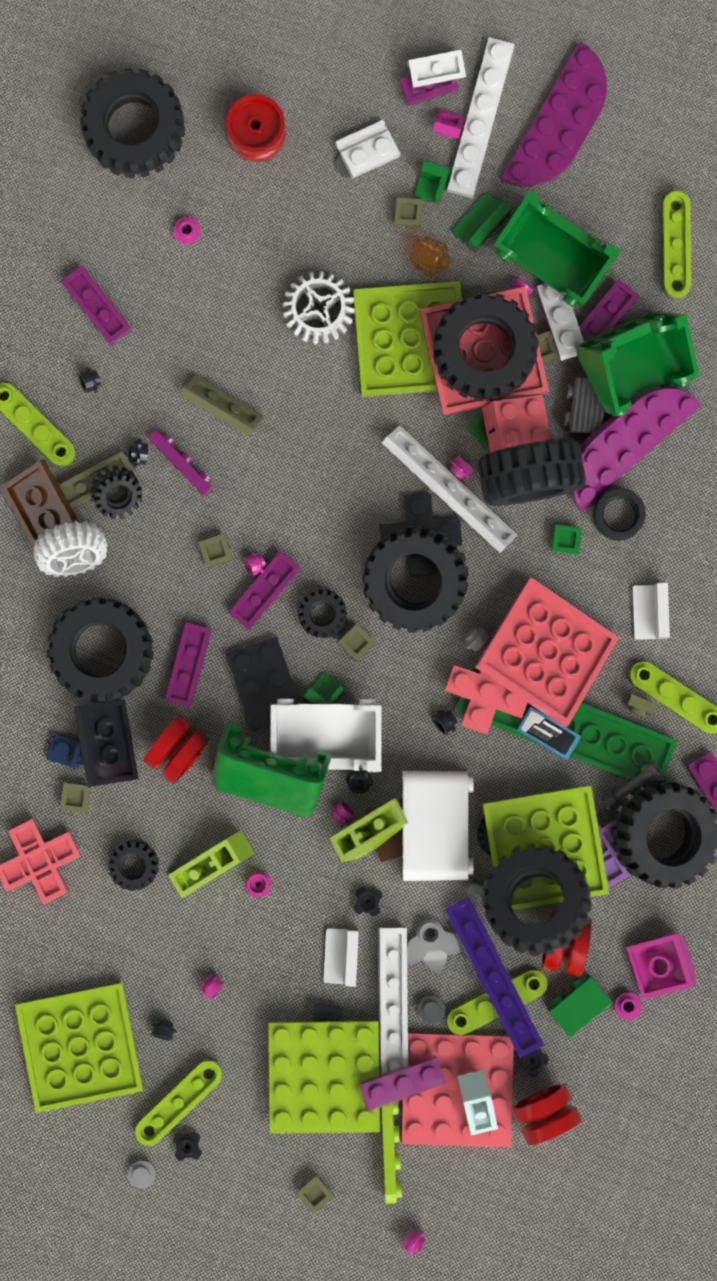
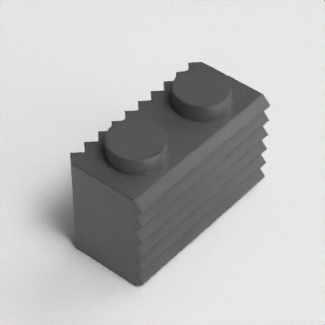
(586, 409)

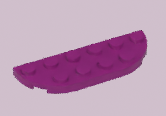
(561, 122)
(629, 437)

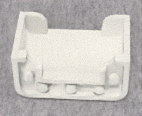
(343, 730)
(437, 825)

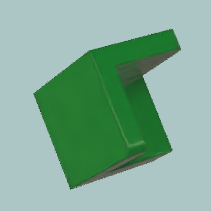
(432, 182)
(324, 691)

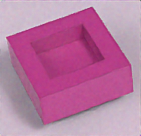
(449, 124)

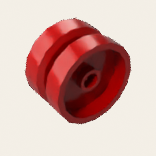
(256, 112)
(174, 748)
(574, 955)
(546, 1114)

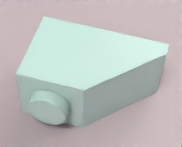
(477, 1102)

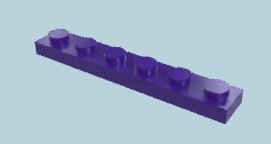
(494, 977)

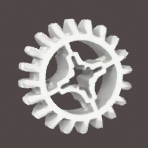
(328, 300)
(70, 549)

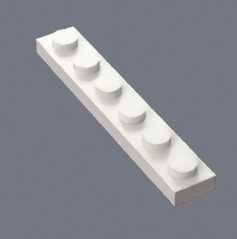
(480, 118)
(449, 489)
(392, 999)

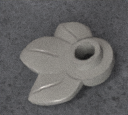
(432, 950)

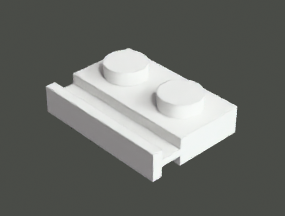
(367, 149)

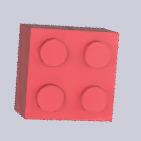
(516, 422)

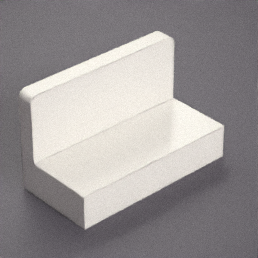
(436, 68)
(651, 611)
(341, 956)

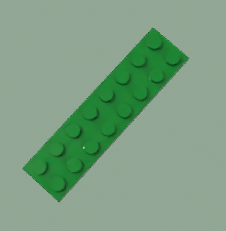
(604, 741)

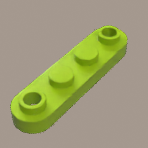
(676, 244)
(36, 426)
(674, 696)
(481, 1010)
(178, 1102)
(391, 1159)

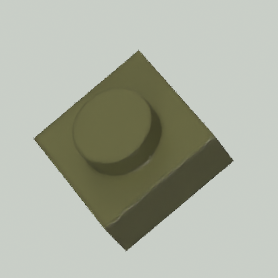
(408, 212)
(547, 347)
(215, 550)
(356, 642)
(640, 706)
(75, 797)
(314, 1194)

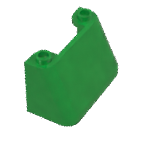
(555, 251)
(638, 357)
(268, 776)

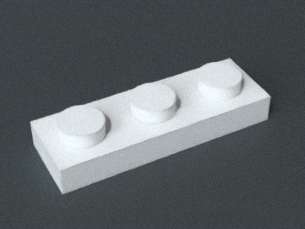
(561, 321)

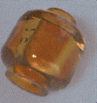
(430, 256)

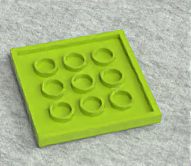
(393, 338)
(555, 819)
(79, 1047)
(318, 1075)

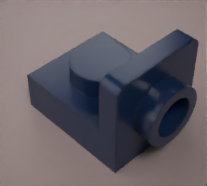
(65, 751)

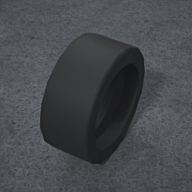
(634, 500)

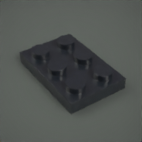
(261, 680)
(106, 743)

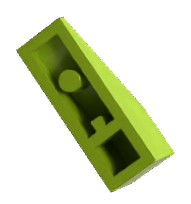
(369, 832)
(211, 864)

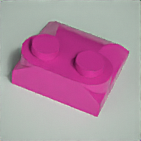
(662, 965)

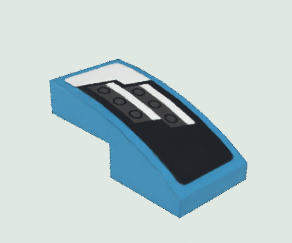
(549, 733)

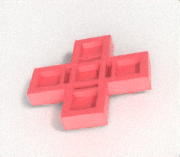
(484, 697)
(38, 861)

